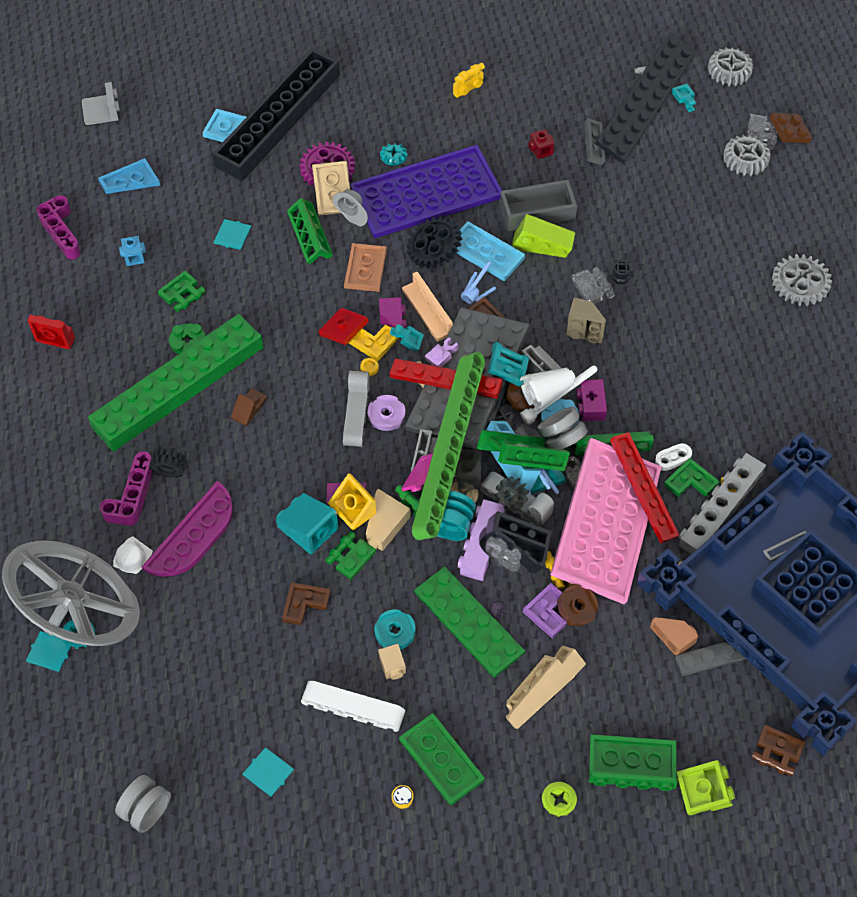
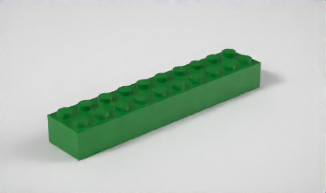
(175, 382)

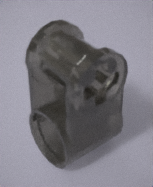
(571, 472)

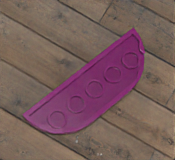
(193, 535)

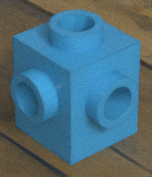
(132, 250)

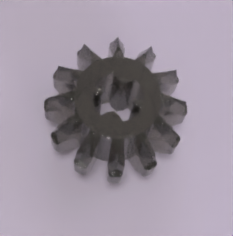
(519, 493)

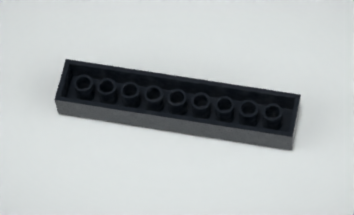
(276, 114)

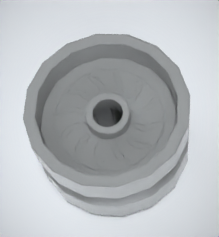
(563, 428)
(143, 803)

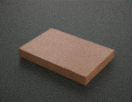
(365, 267)

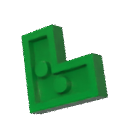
(691, 475)

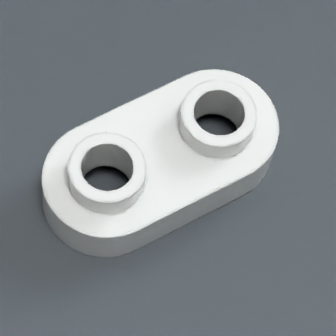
(672, 457)

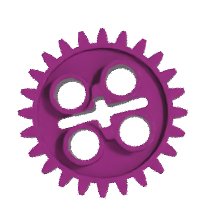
(325, 154)

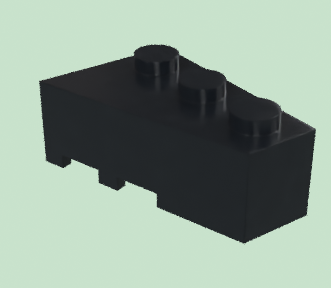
(519, 534)

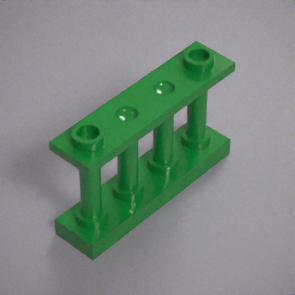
(523, 450)

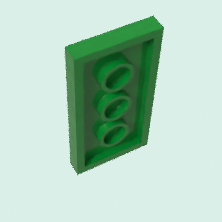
(441, 759)

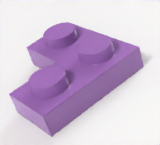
(542, 611)

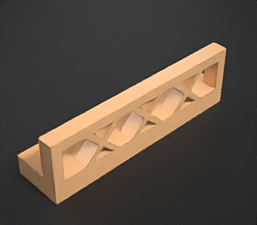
(428, 308)

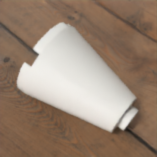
(546, 386)

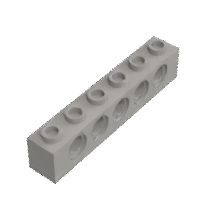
(747, 466)

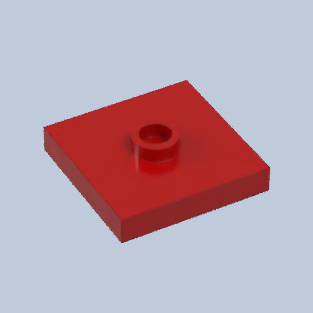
(343, 326)

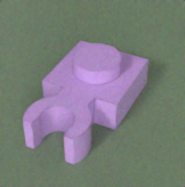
(441, 355)

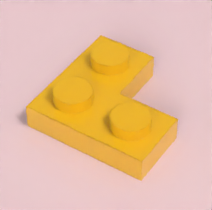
(375, 345)

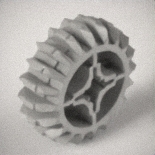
(730, 66)
(746, 158)

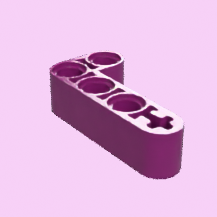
(51, 218)
(132, 488)

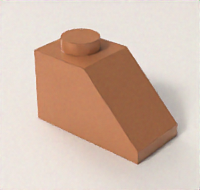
(675, 634)

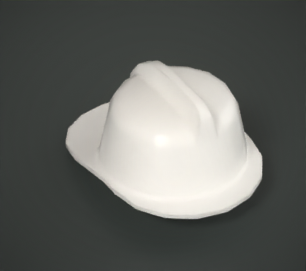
(131, 556)

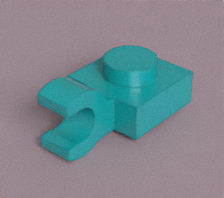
(684, 94)
(410, 337)

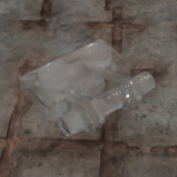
(757, 127)
(588, 288)
(501, 556)

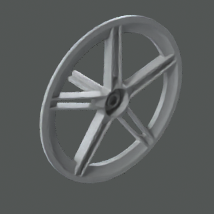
(70, 594)

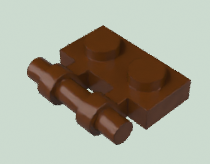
(780, 744)

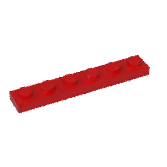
(440, 377)
(644, 487)

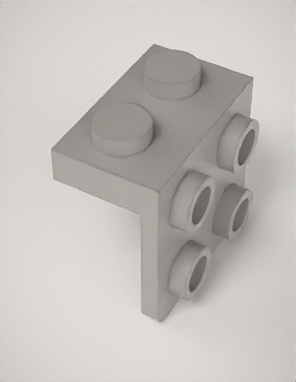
(101, 108)

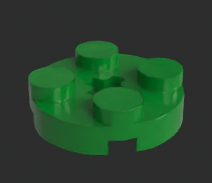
(183, 331)

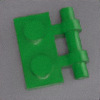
(179, 287)
(407, 499)
(355, 559)

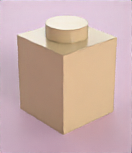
(392, 662)

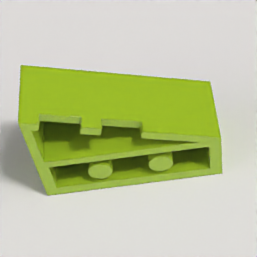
(542, 237)

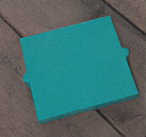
(232, 234)
(48, 652)
(268, 772)

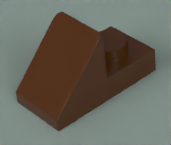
(248, 406)

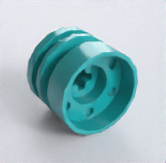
(457, 517)

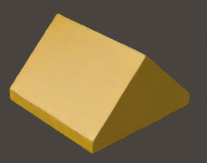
(353, 502)

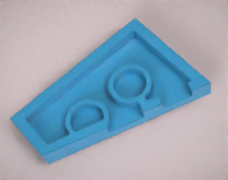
(130, 177)

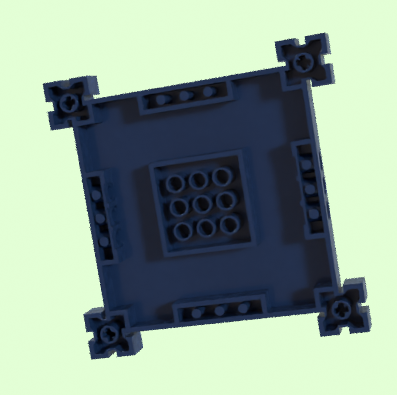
(788, 613)

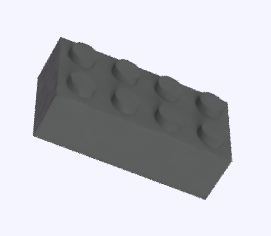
(547, 201)

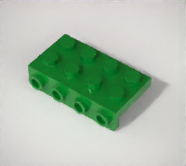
(632, 762)

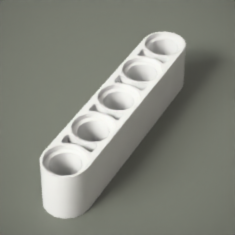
(354, 705)

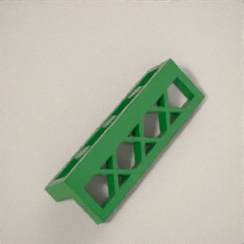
(312, 227)
(642, 440)

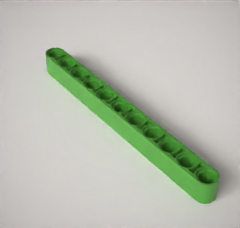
(448, 447)

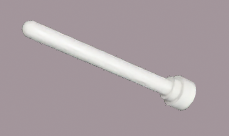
(529, 415)

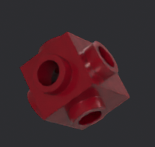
(541, 143)

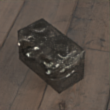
(469, 470)

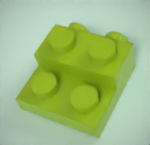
(705, 787)

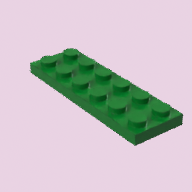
(469, 622)

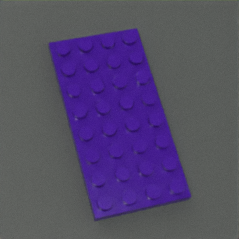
(427, 190)

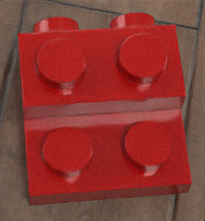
(51, 331)

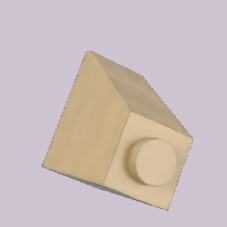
(387, 521)

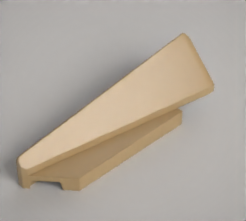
(542, 684)

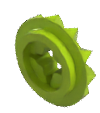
(557, 789)

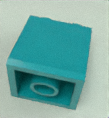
(308, 522)

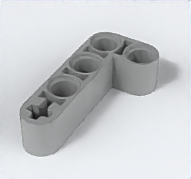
(356, 408)
(534, 511)

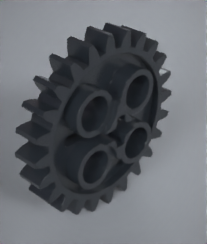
(434, 242)

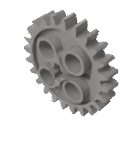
(812, 284)

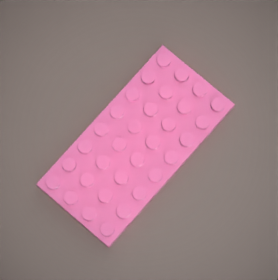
(602, 526)

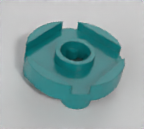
(399, 620)

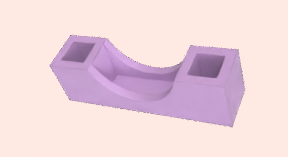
(476, 561)

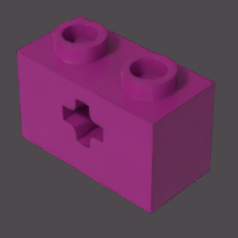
(595, 409)

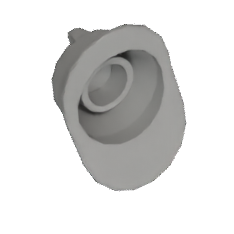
(350, 205)

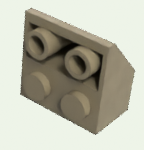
(585, 321)

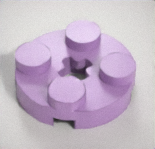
(389, 422)

